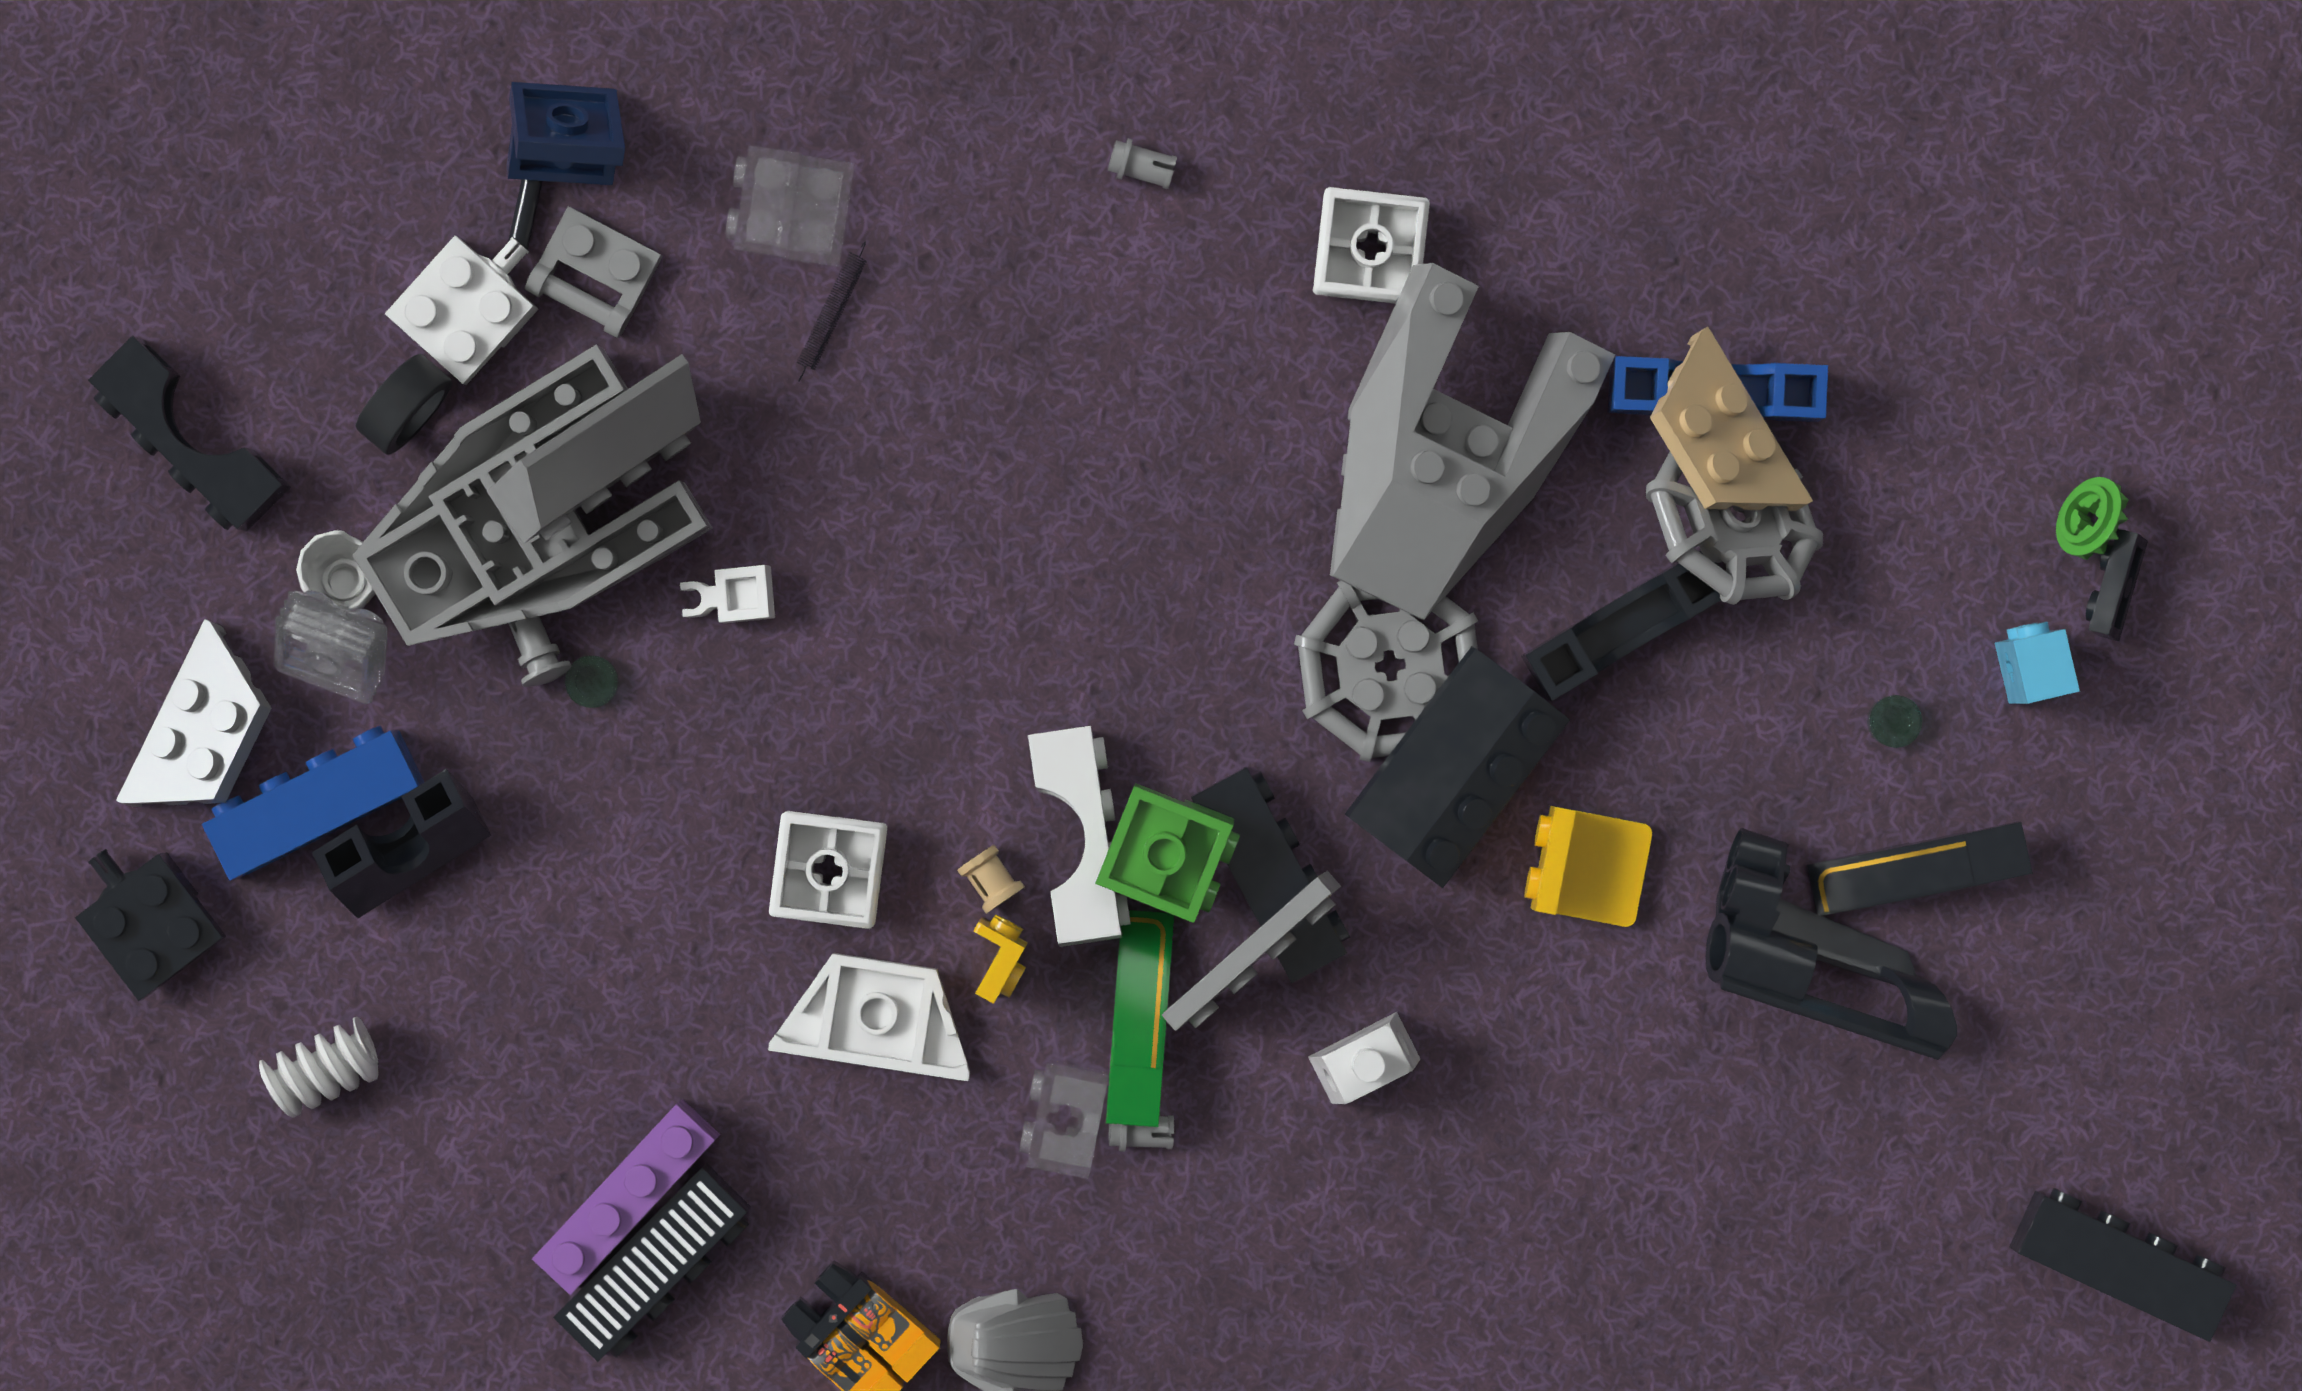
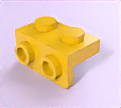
(1005, 969)

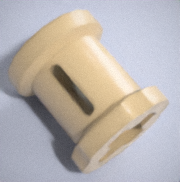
(990, 878)

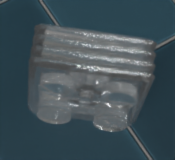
(330, 645)

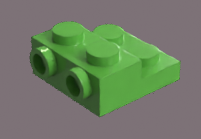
(1168, 853)

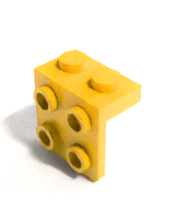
(1589, 866)

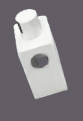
(1365, 1060)

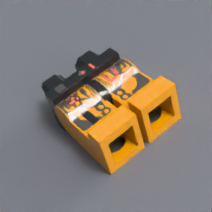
(857, 1318)

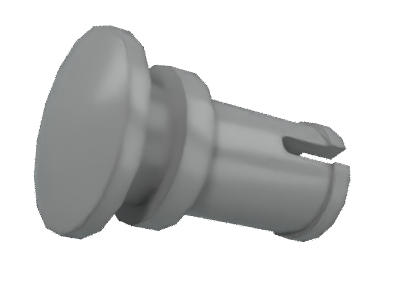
(537, 653)

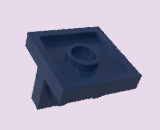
(564, 133)

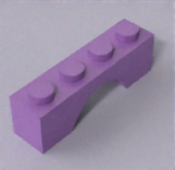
(625, 1196)

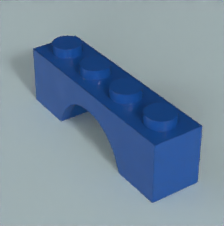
(1776, 389)

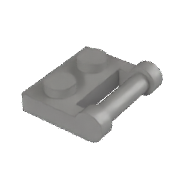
(602, 256)

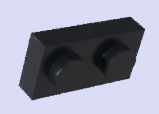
(2121, 564)

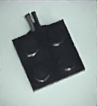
(148, 922)

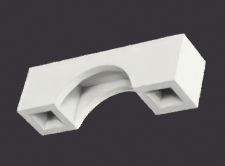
(1067, 768)

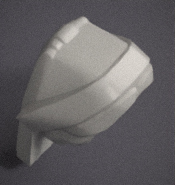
(1014, 1342)

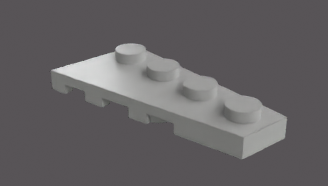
(1237, 967)

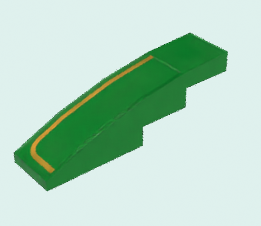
(1138, 1019)

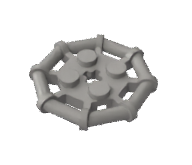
(1732, 541)
(1357, 670)

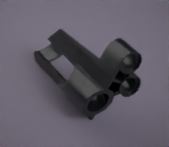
(1772, 946)

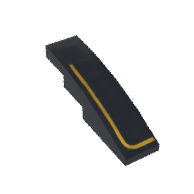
(1919, 868)

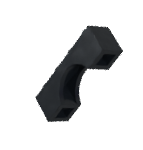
(142, 390)
(1618, 629)

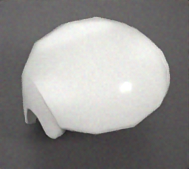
(331, 569)

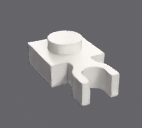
(738, 594)

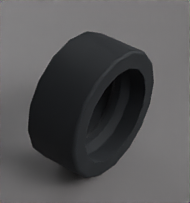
(403, 404)

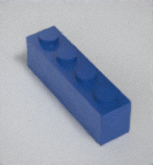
(312, 804)

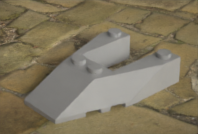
(1432, 476)
(453, 560)

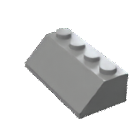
(599, 452)

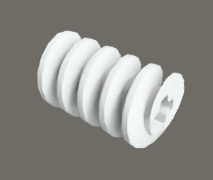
(322, 1069)

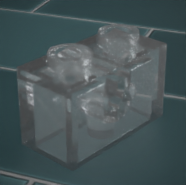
(1069, 1150)

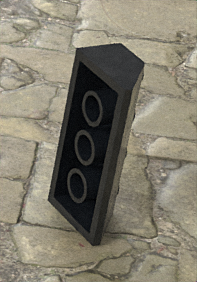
(1457, 766)

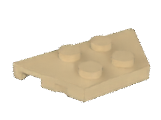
(1722, 435)

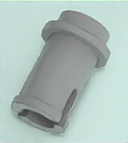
(1141, 164)
(1142, 1136)

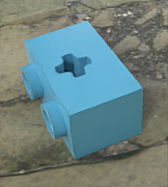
(2036, 664)

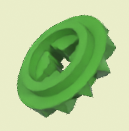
(2073, 526)

